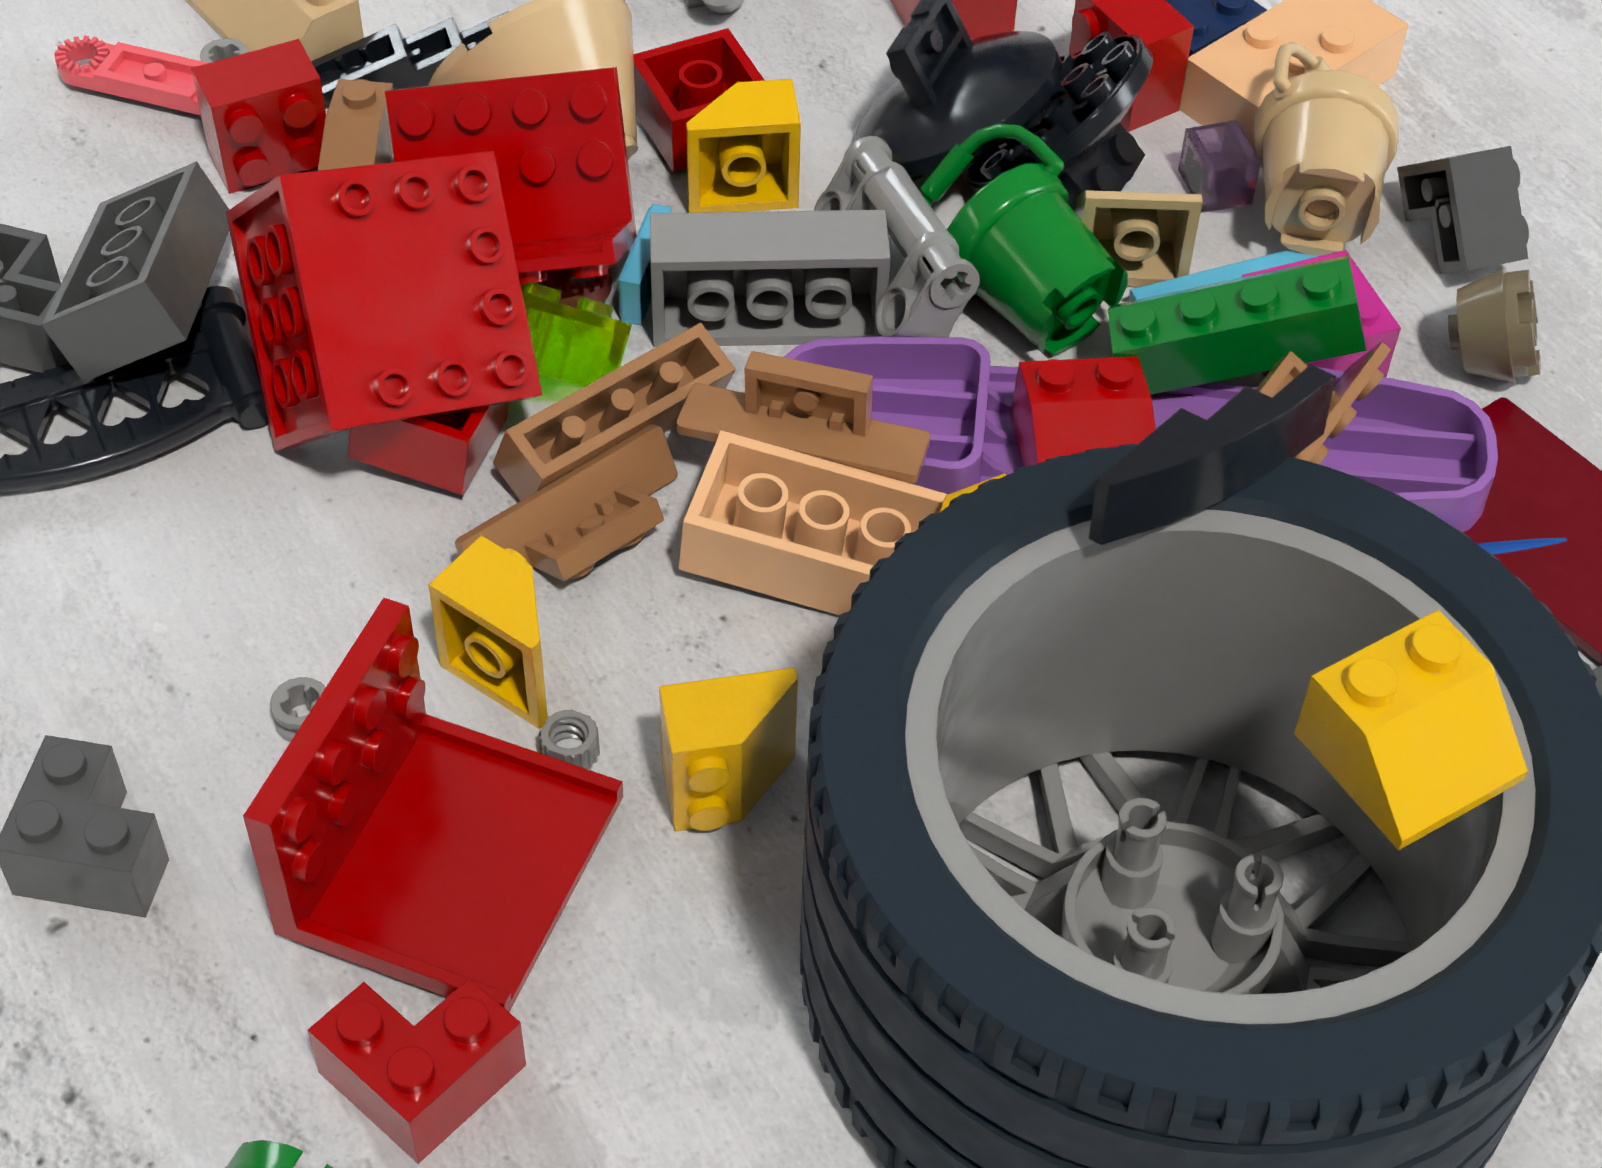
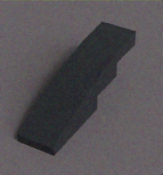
(396, 59)
(1204, 461)

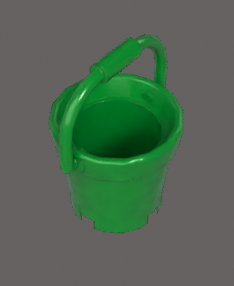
(1030, 245)

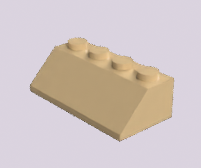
(259, 24)

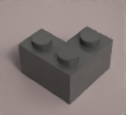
(1470, 207)
(26, 292)
(74, 839)

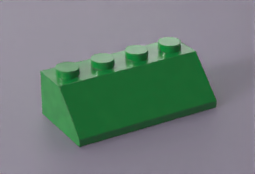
(1240, 325)

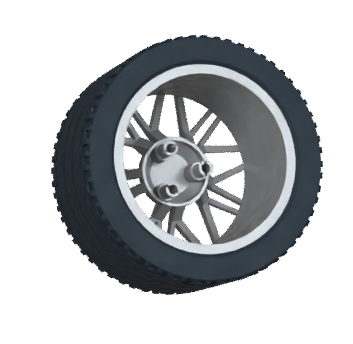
(1181, 984)

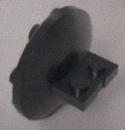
(957, 86)
(1084, 120)

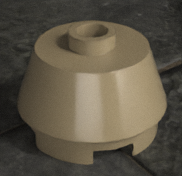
(1497, 326)

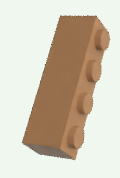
(610, 410)

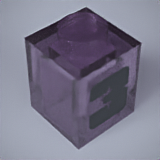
(1219, 165)

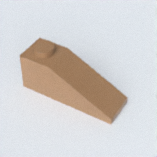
(356, 126)

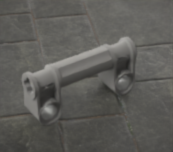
(926, 290)

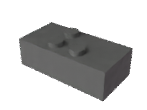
(139, 273)

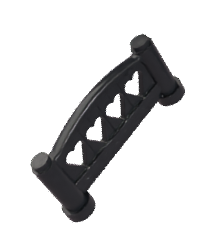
(212, 356)

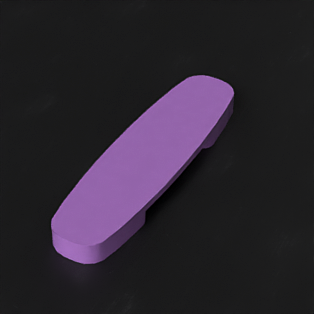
(1404, 437)

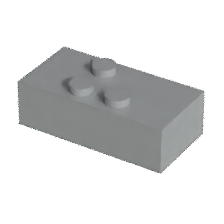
(768, 275)

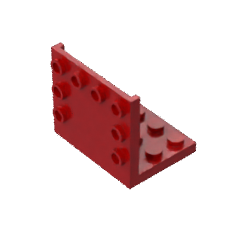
(555, 158)
(382, 295)
(417, 834)

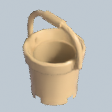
(1323, 153)

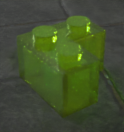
(573, 341)

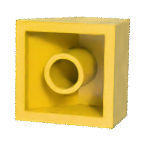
(745, 150)
(491, 627)
(1413, 729)
(725, 744)

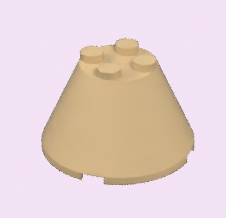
(553, 39)

